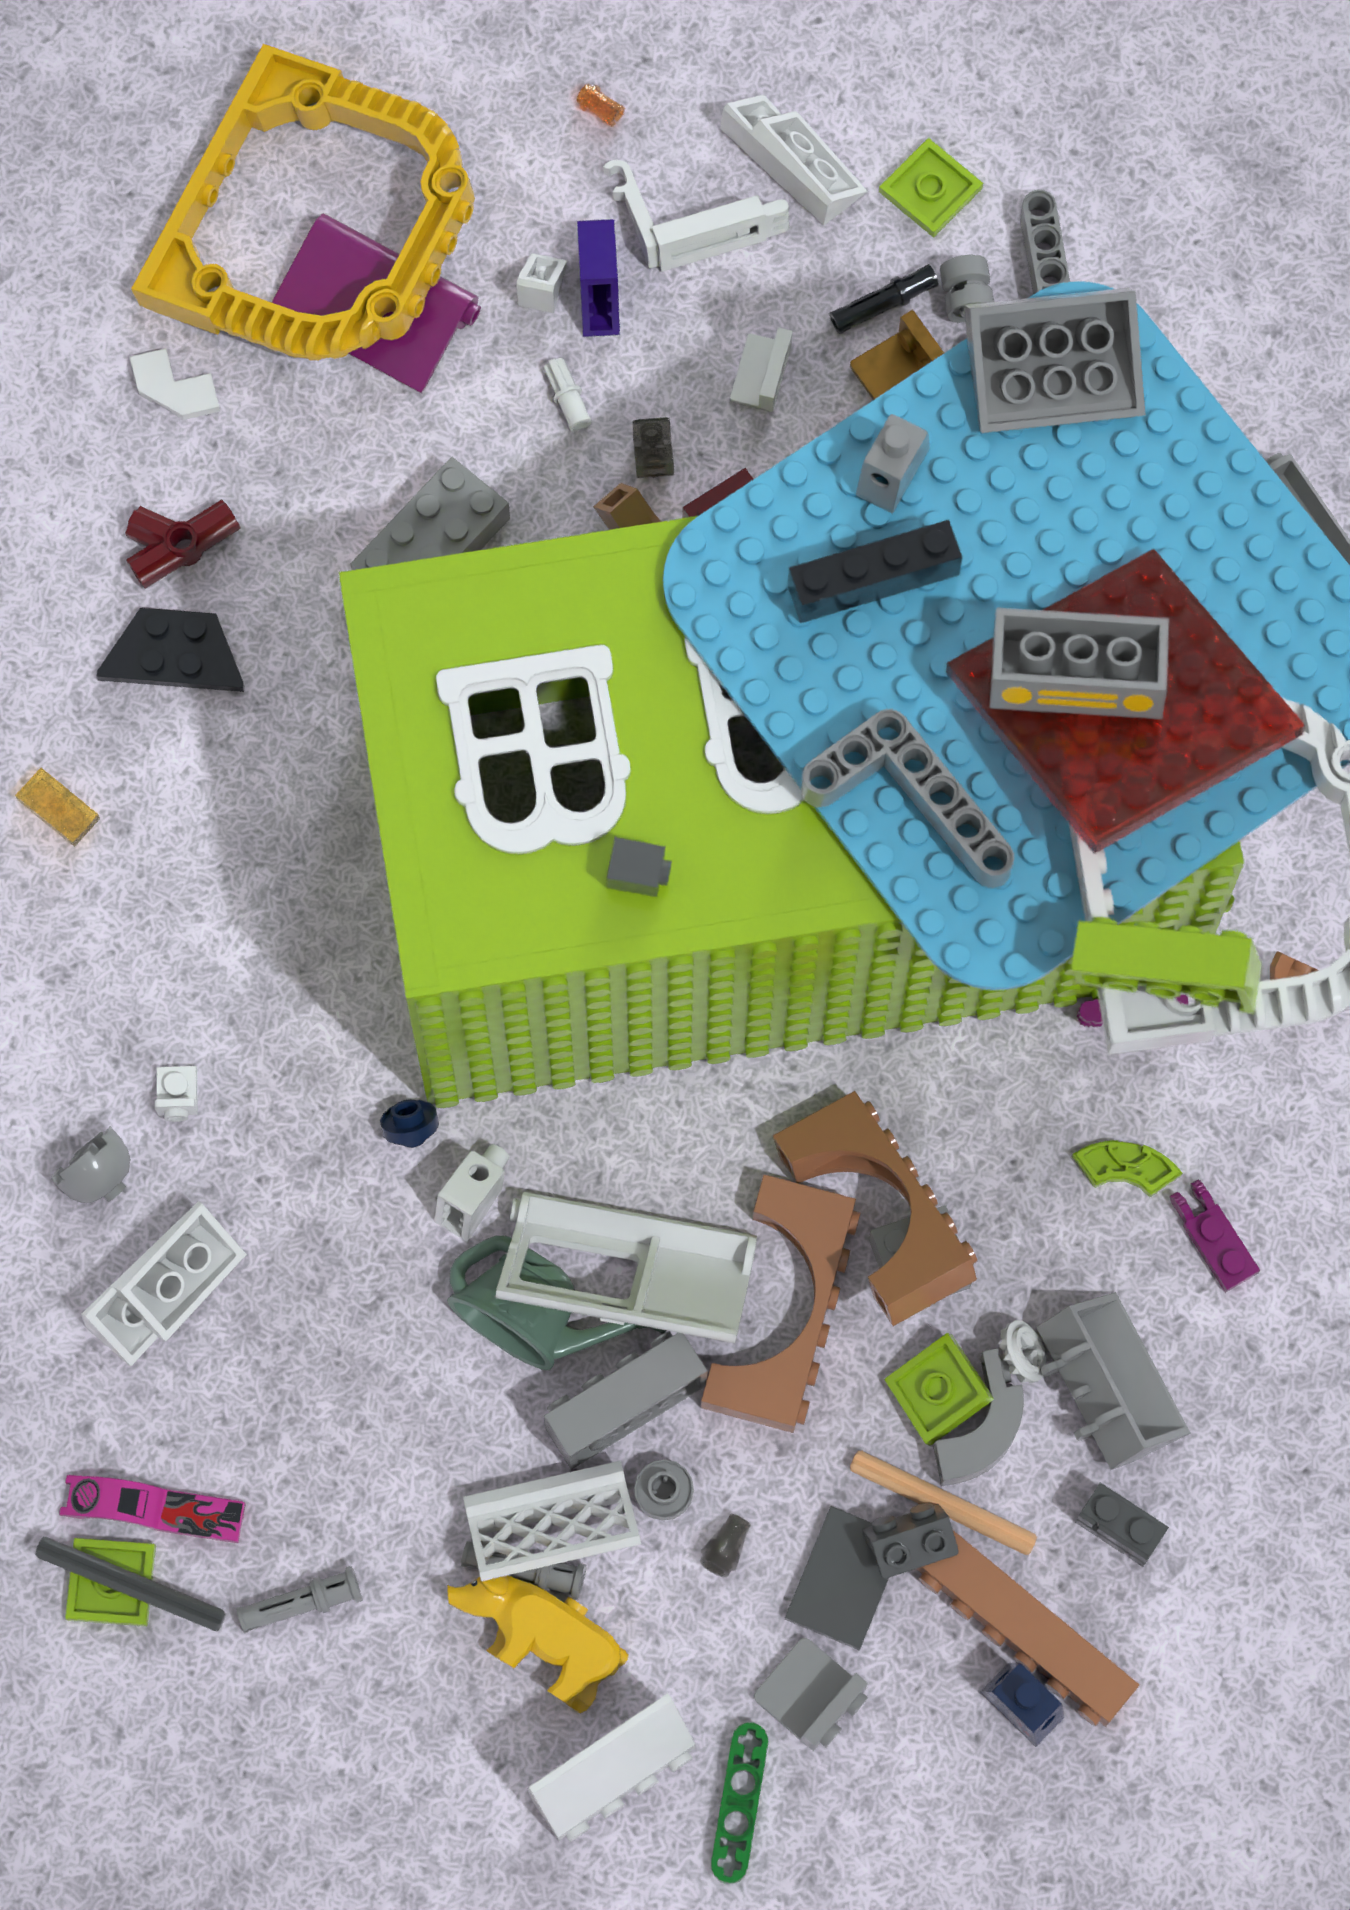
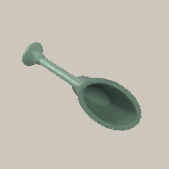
(522, 1330)

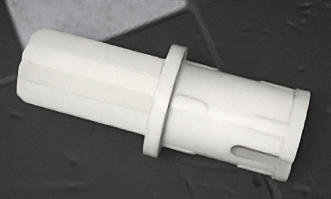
(567, 394)

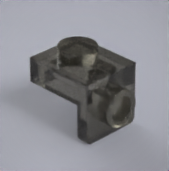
(653, 447)

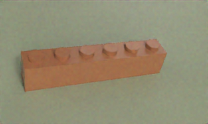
(1031, 1631)

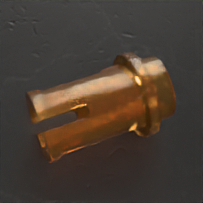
(599, 104)

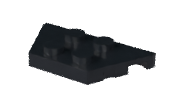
(173, 651)

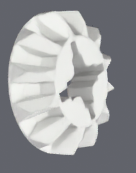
(1019, 1337)

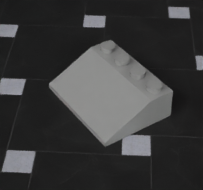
(1055, 359)

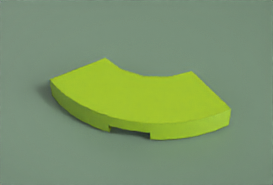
(1126, 1163)

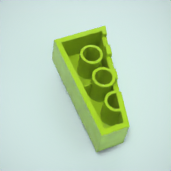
(1168, 961)

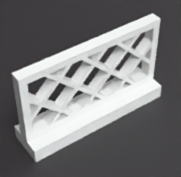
(548, 1502)

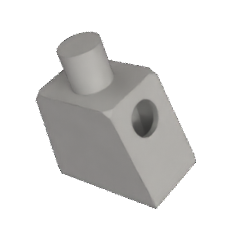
(895, 456)

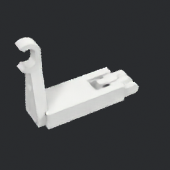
(701, 233)

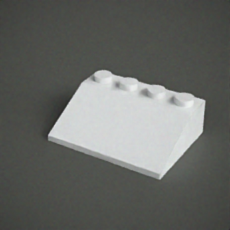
(612, 1769)

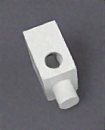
(471, 1191)

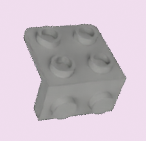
(811, 1694)

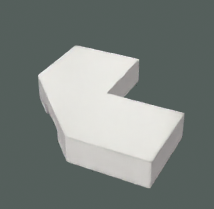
(184, 397)

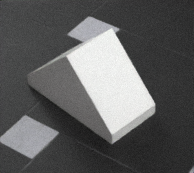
(540, 282)

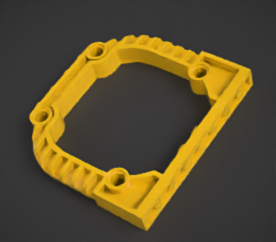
(278, 93)

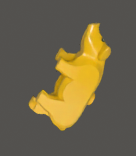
(548, 1628)

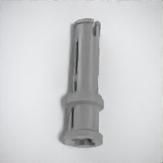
(555, 1577)
(319, 1596)

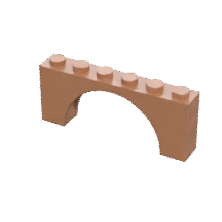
(850, 1140)
(775, 1388)

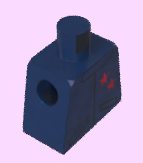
(1024, 1702)

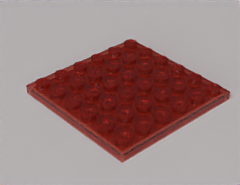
(1129, 770)

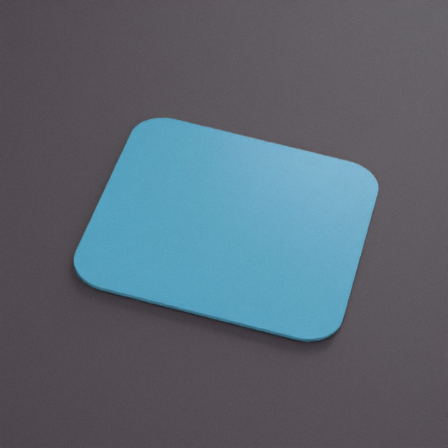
(1033, 524)

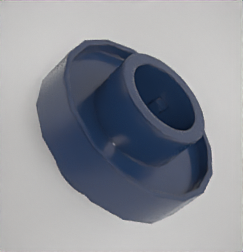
(409, 1123)

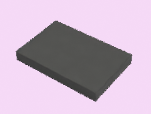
(839, 1582)

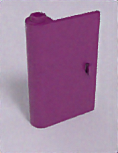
(334, 270)

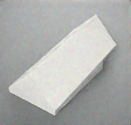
(792, 156)
(164, 1285)

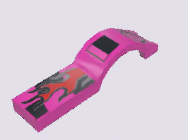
(154, 1508)

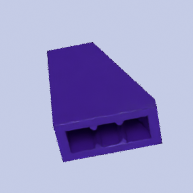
(598, 278)

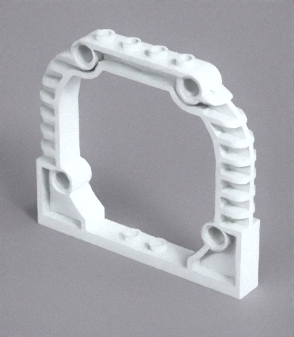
(1149, 1022)

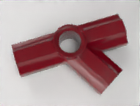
(163, 535)

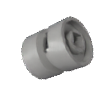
(966, 283)

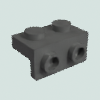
(911, 1539)

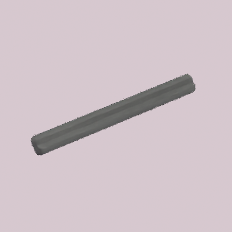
(130, 1583)

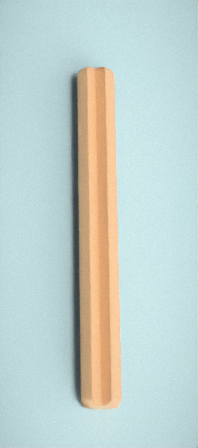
(955, 1507)

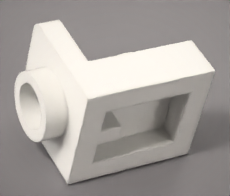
(176, 1093)

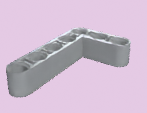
(1043, 230)
(917, 786)

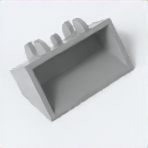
(1111, 1380)

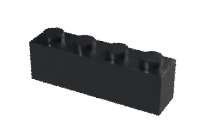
(874, 571)

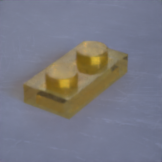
(57, 807)

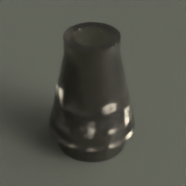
(725, 1547)

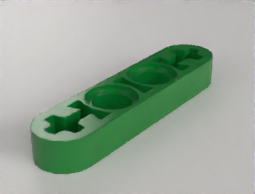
(734, 1802)

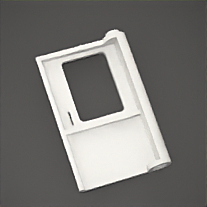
(685, 1277)

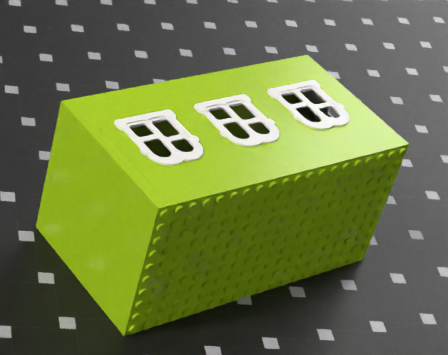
(508, 930)

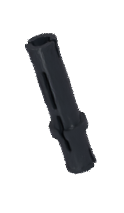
(891, 295)

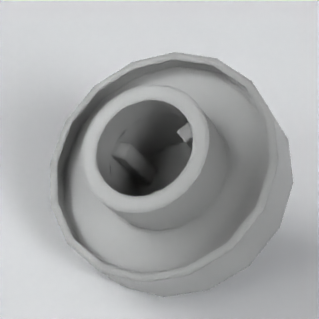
(663, 1489)

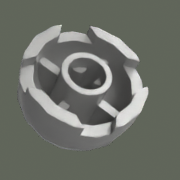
(95, 1169)

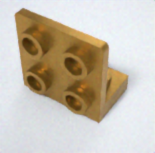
(896, 356)

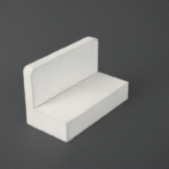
(762, 370)

